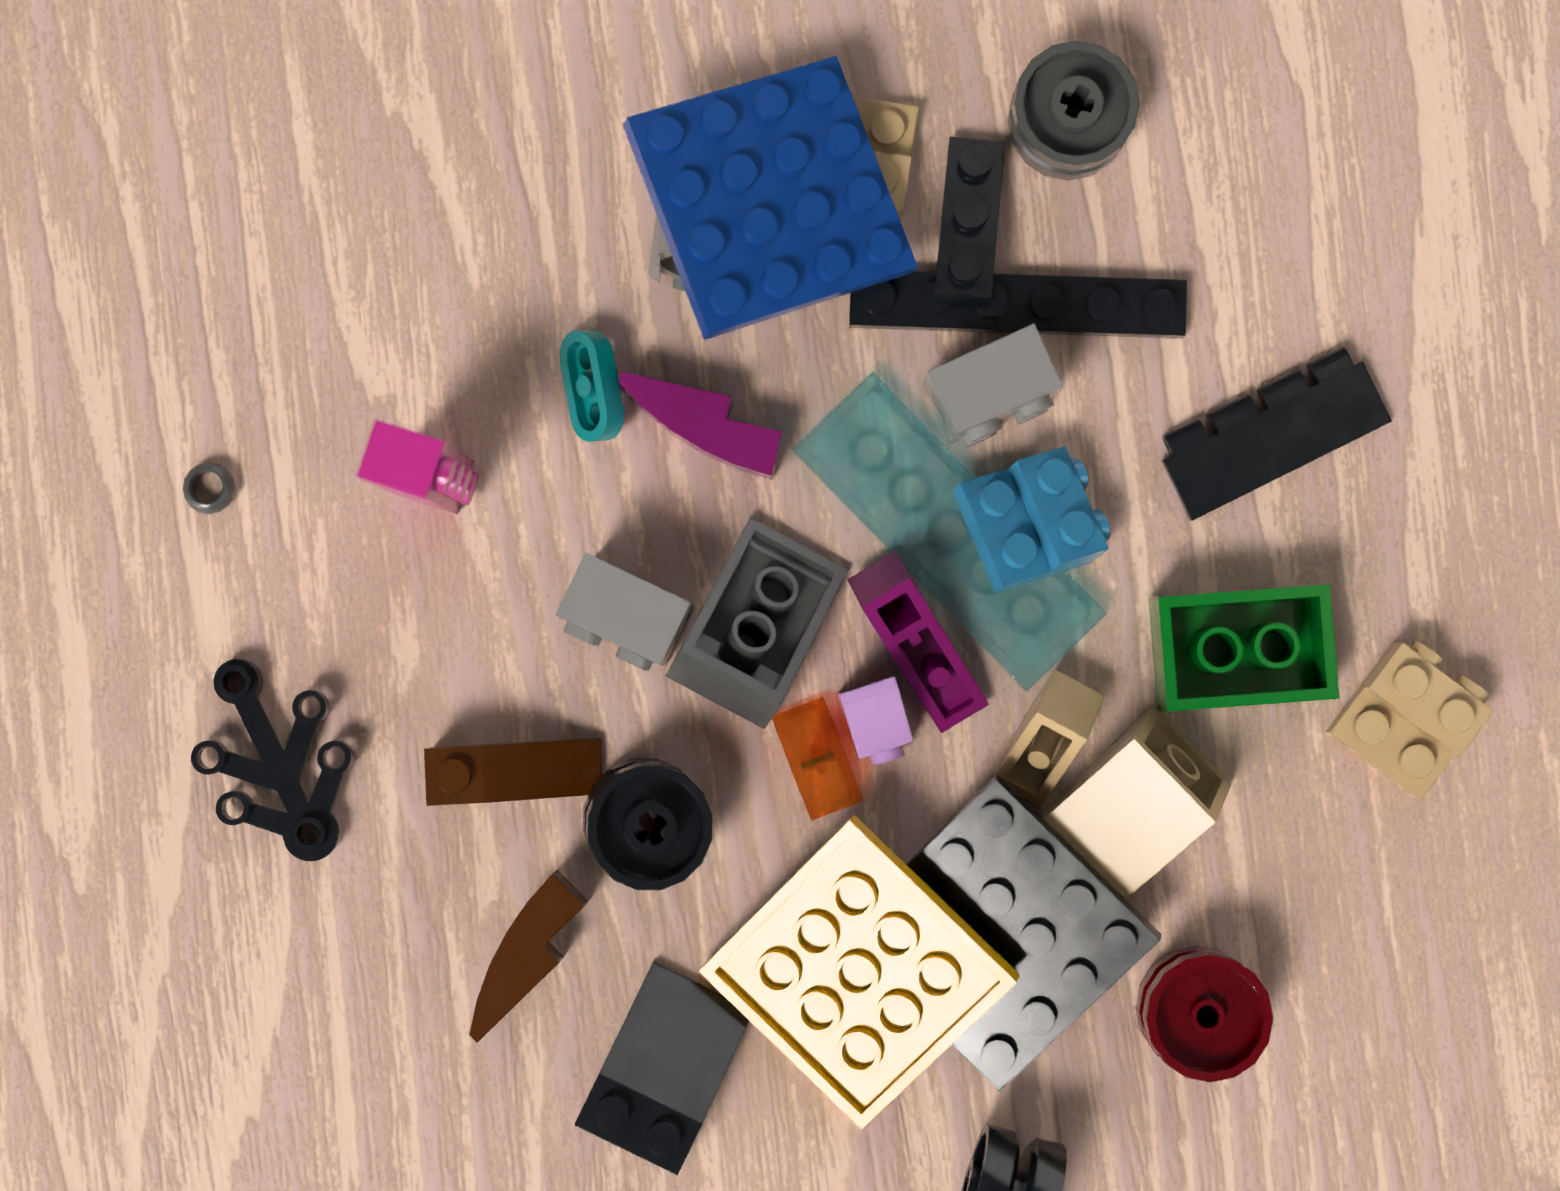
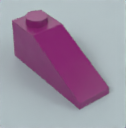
(917, 641)

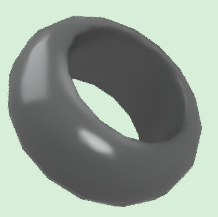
(190, 483)

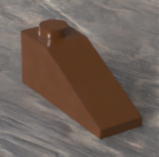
(511, 771)

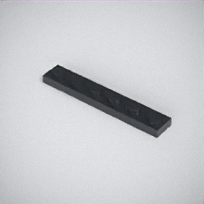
(1050, 302)

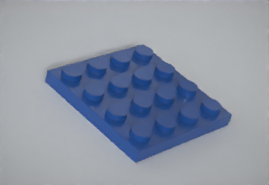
(769, 196)

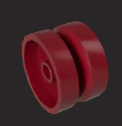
(1211, 1047)

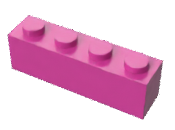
(418, 467)

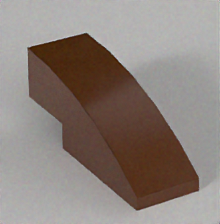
(525, 952)

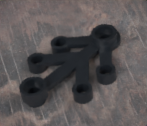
(279, 768)

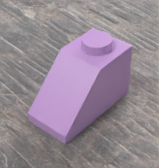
(876, 720)

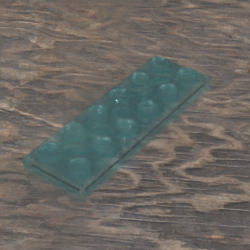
(901, 489)

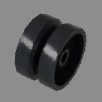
(667, 850)
(998, 1168)

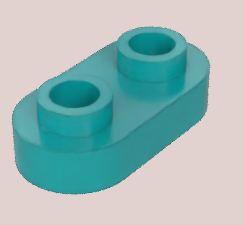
(591, 385)

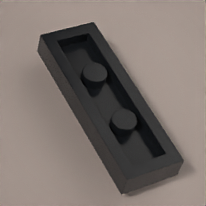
(969, 221)

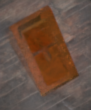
(817, 758)

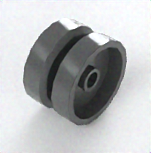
(1080, 78)

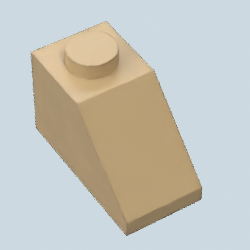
(1049, 737)

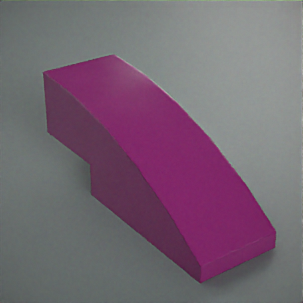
(704, 423)

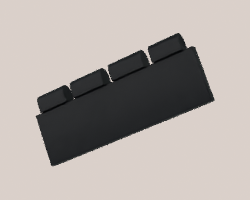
(1264, 445)

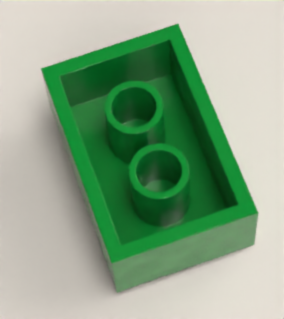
(1243, 648)

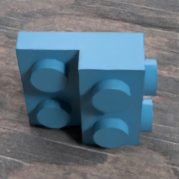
(1033, 519)

